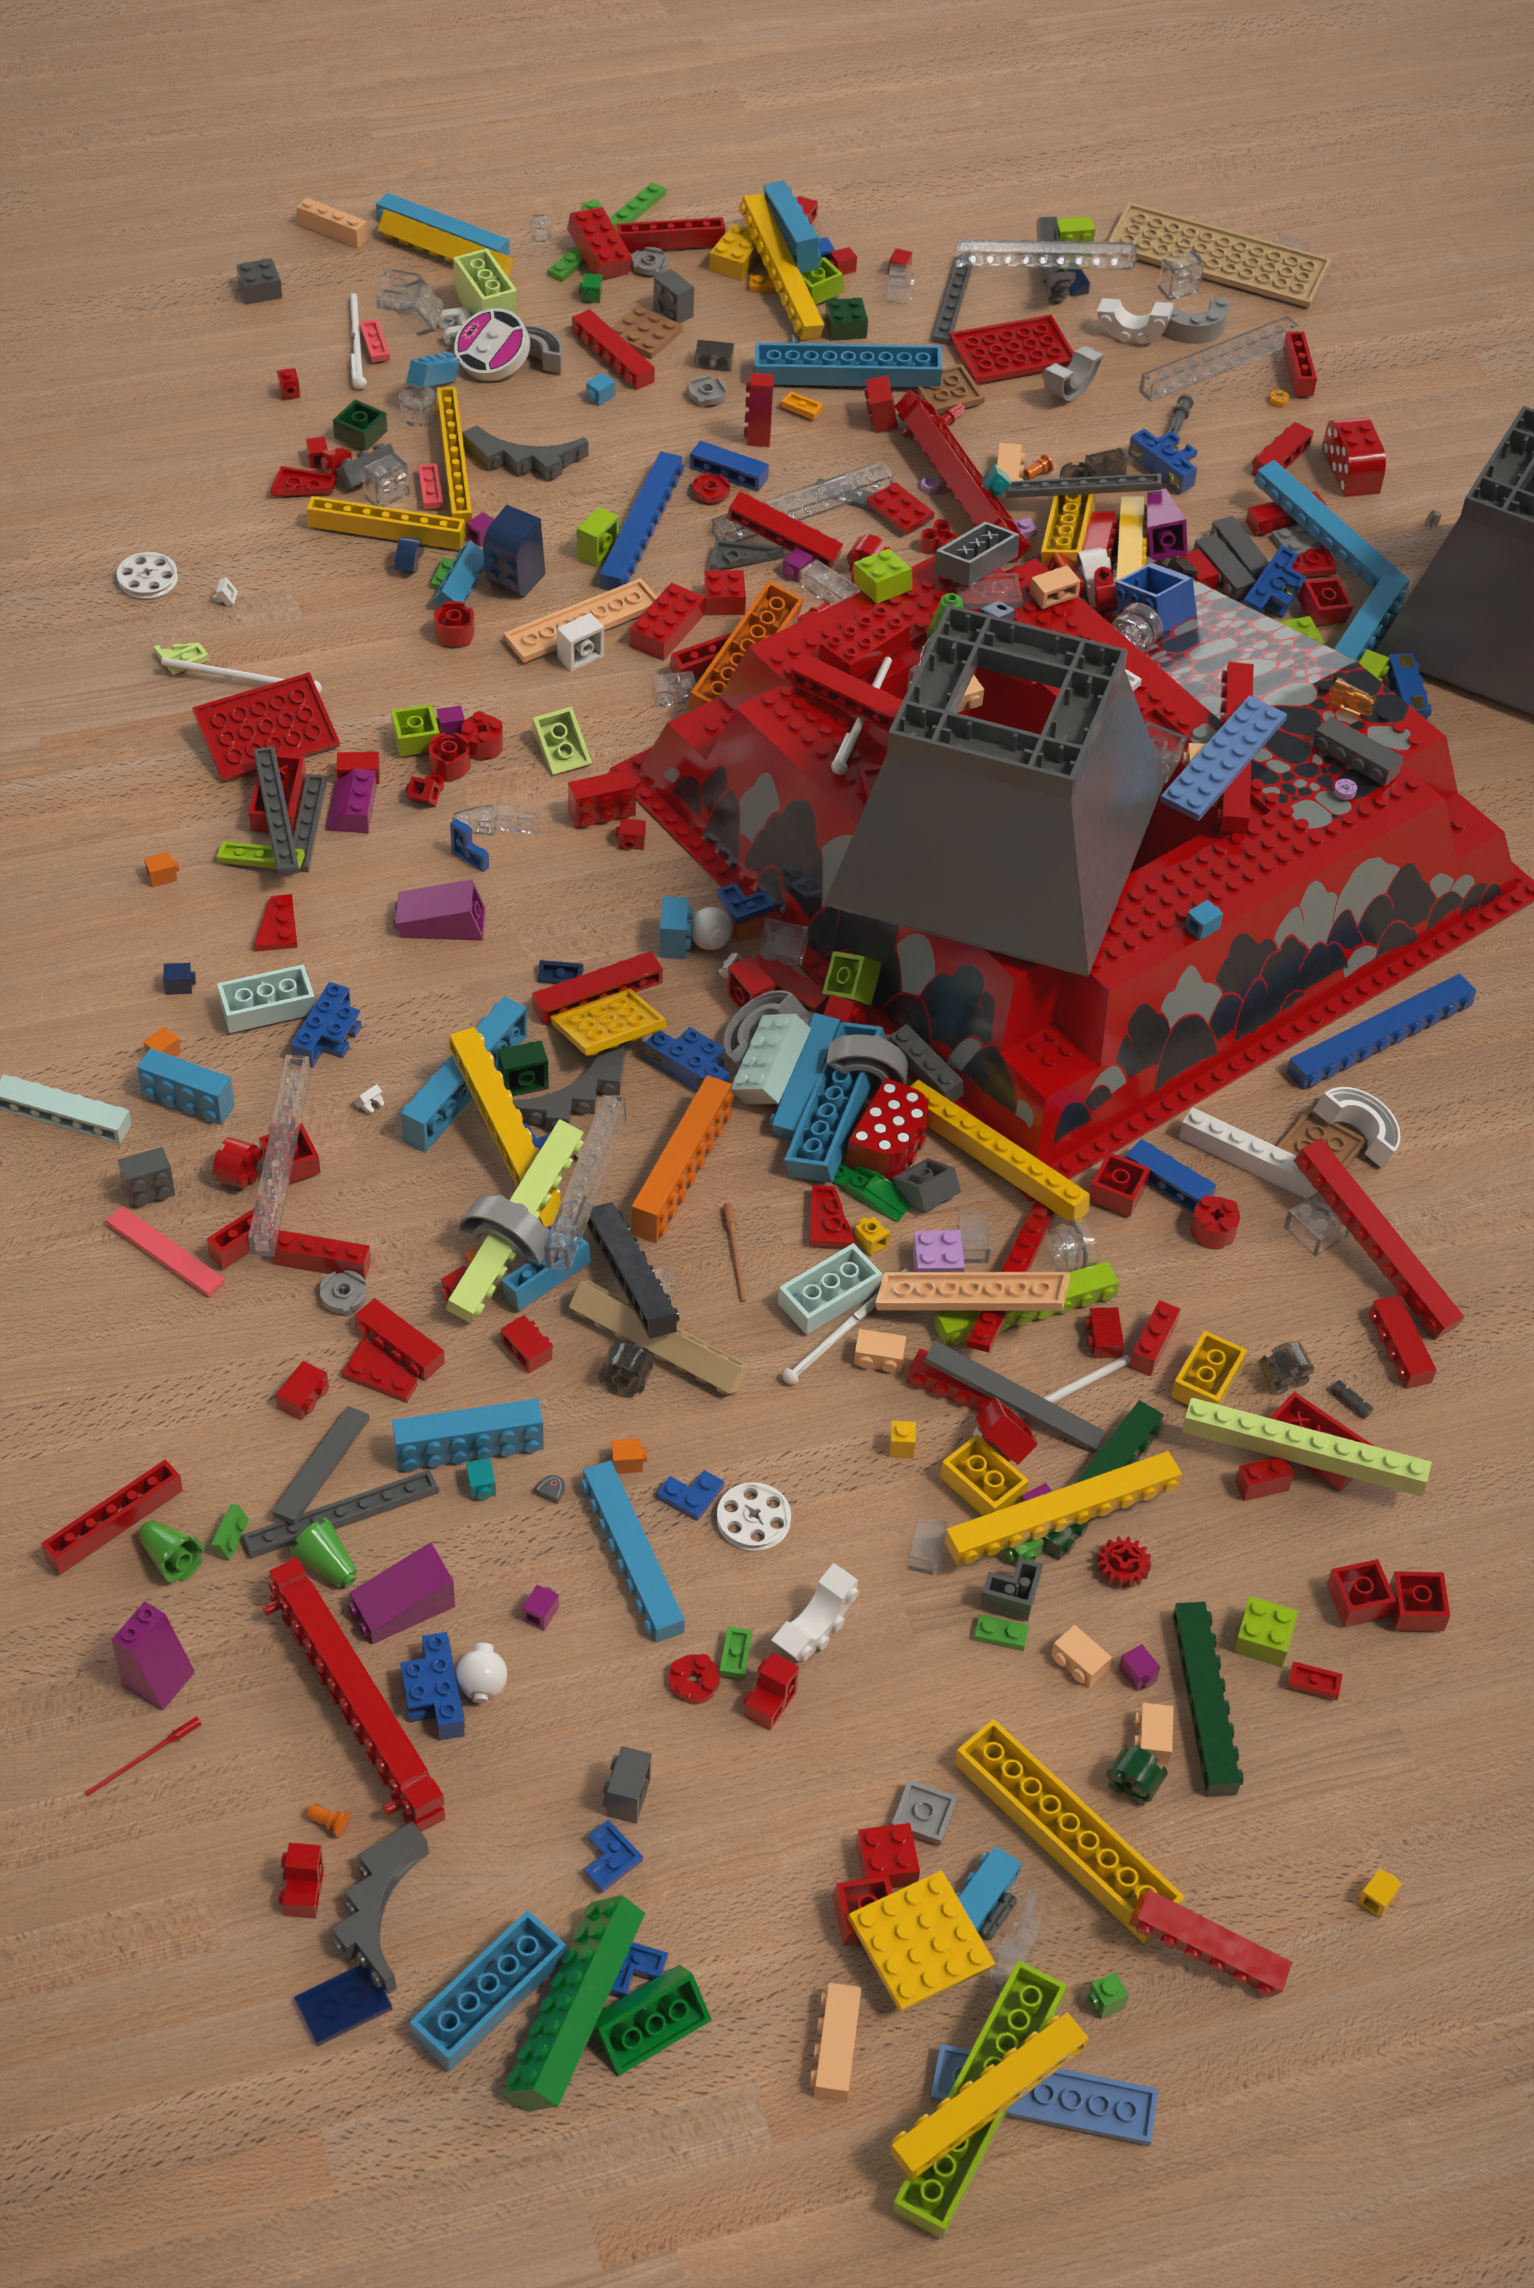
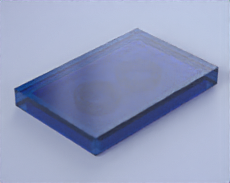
(342, 2004)

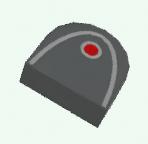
(551, 1488)

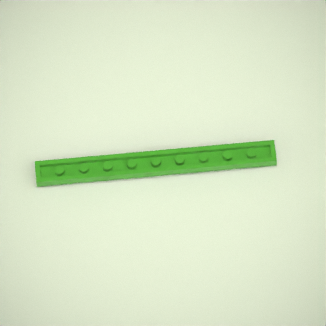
(628, 213)

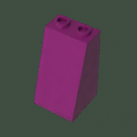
(1165, 526)
(441, 912)
(403, 1595)
(151, 1657)

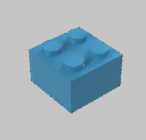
(675, 927)

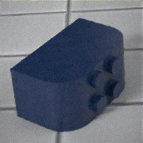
(514, 551)

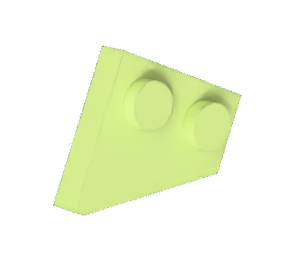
(185, 652)

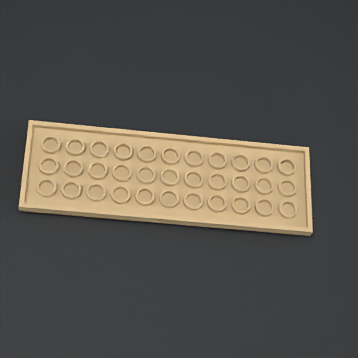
(1227, 255)

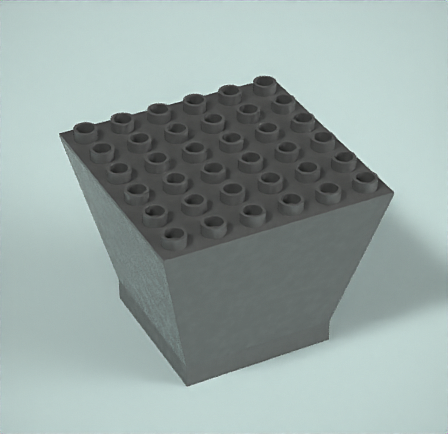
(1476, 599)
(1000, 827)

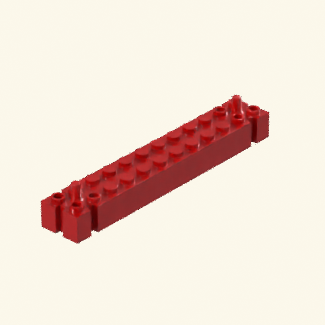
(954, 465)
(356, 1695)

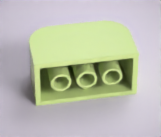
(483, 283)

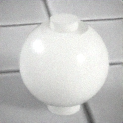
(711, 928)
(481, 1673)

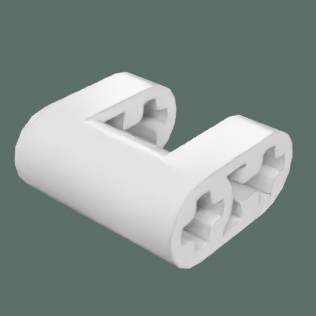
(452, 326)

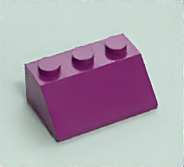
(353, 802)

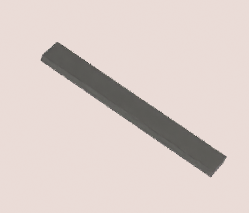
(951, 304)
(1084, 485)
(276, 811)
(1014, 1396)
(343, 1512)

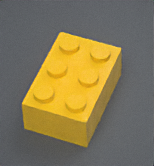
(734, 253)
(1209, 1370)
(983, 1477)

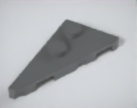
(732, 554)

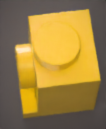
(871, 1235)

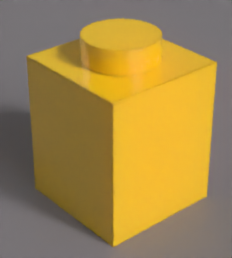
(902, 1439)
(1380, 1893)

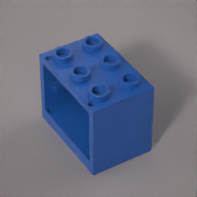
(1161, 589)

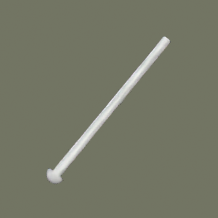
(358, 380)
(228, 673)
(839, 764)
(791, 1376)
(1078, 1384)

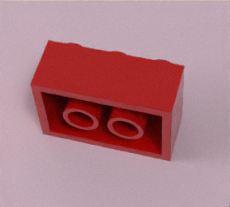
(602, 798)

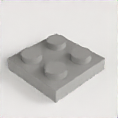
(1295, 538)
(926, 1811)

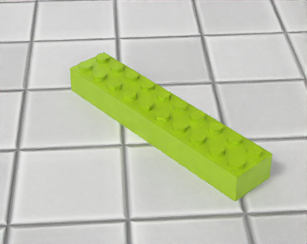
(1022, 2008)

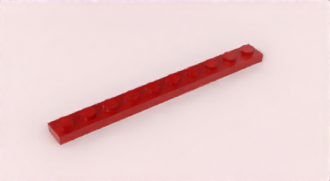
(1019, 1260)

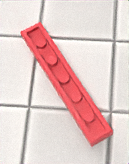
(165, 1251)

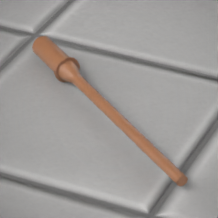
(731, 1224)

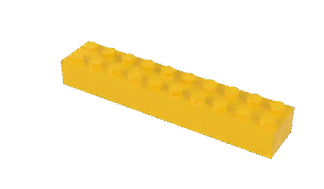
(1061, 1823)

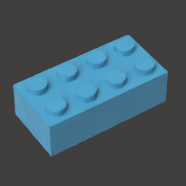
(185, 1086)

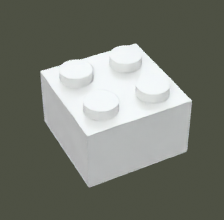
(580, 642)

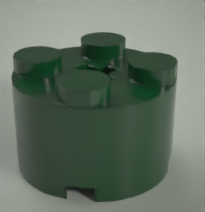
(1136, 1774)

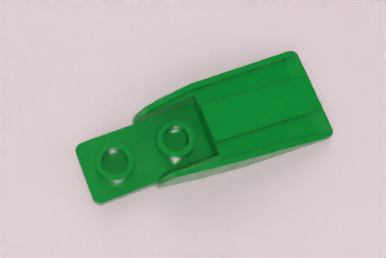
(872, 1191)

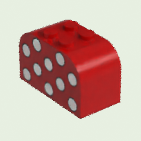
(1355, 456)
(890, 1130)

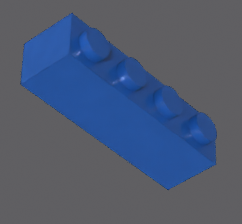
(732, 465)
(1171, 1176)

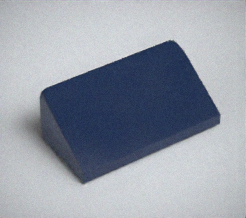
(1080, 285)
(558, 971)

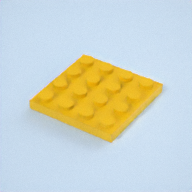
(608, 1022)
(921, 1941)

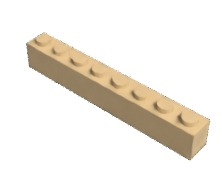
(680, 1348)

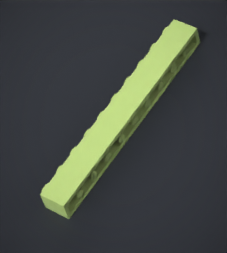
(533, 1193)
(1307, 1447)

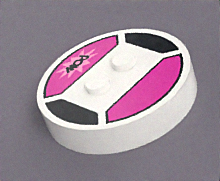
(492, 344)

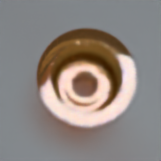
(1351, 698)

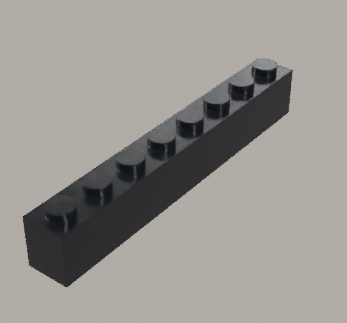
(632, 1271)

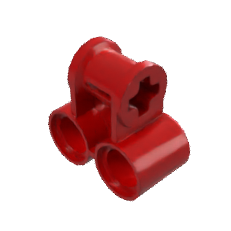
(937, 537)
(1105, 590)

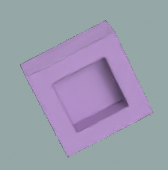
(1027, 527)

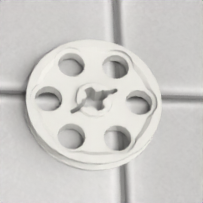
(140, 573)
(752, 1525)

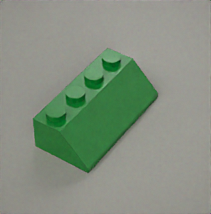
(650, 2019)

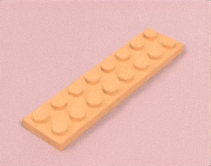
(608, 608)
(973, 1291)

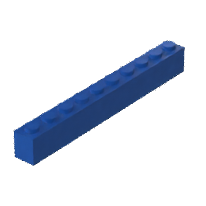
(641, 521)
(1381, 1031)

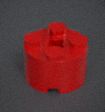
(865, 547)
(454, 624)
(484, 735)
(449, 756)
(237, 1163)
(1215, 1222)

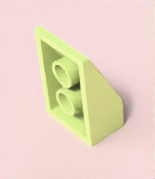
(560, 741)

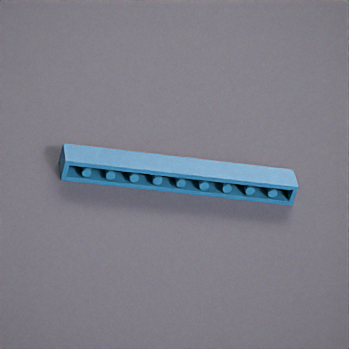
(1325, 525)

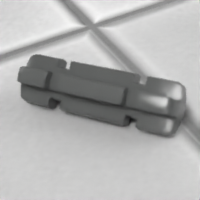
(1352, 1399)
(998, 1916)

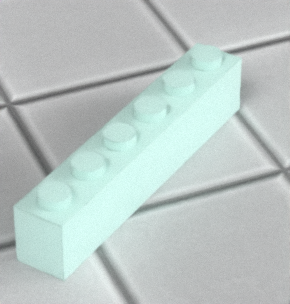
(64, 1109)

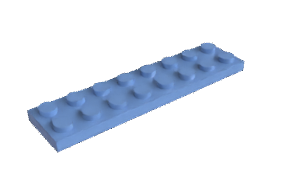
(1223, 758)
(1069, 2100)

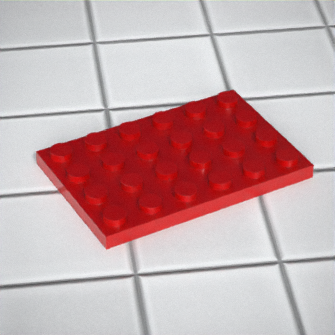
(1012, 348)
(274, 715)

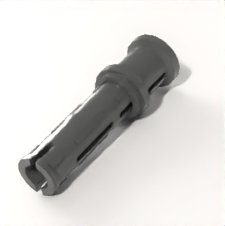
(1180, 413)

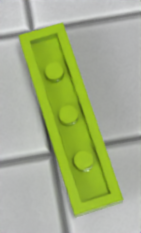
(251, 855)

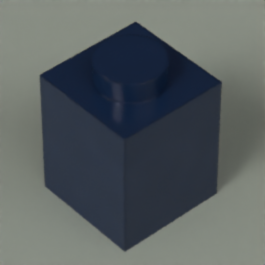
(178, 978)

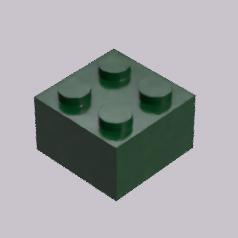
(846, 319)
(360, 425)
(524, 1068)

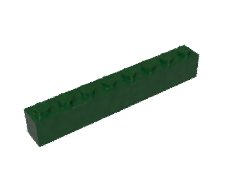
(1120, 1450)
(1206, 1699)

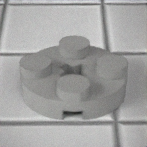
(642, 265)
(715, 391)
(346, 1303)

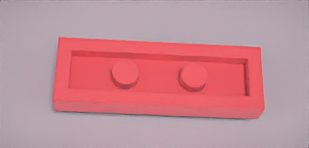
(374, 341)
(430, 486)

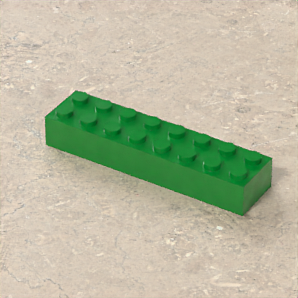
(573, 2004)

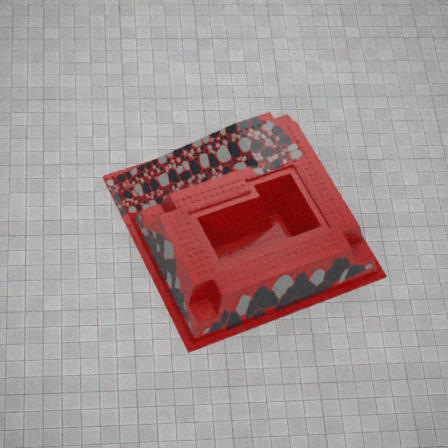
(1315, 899)

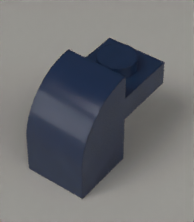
(408, 554)

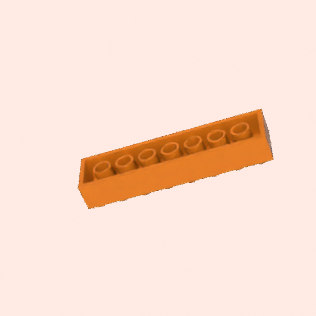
(770, 613)
(682, 1159)

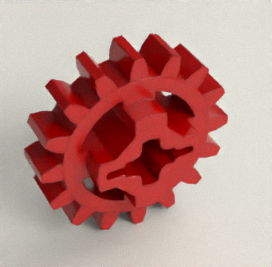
(1124, 1562)

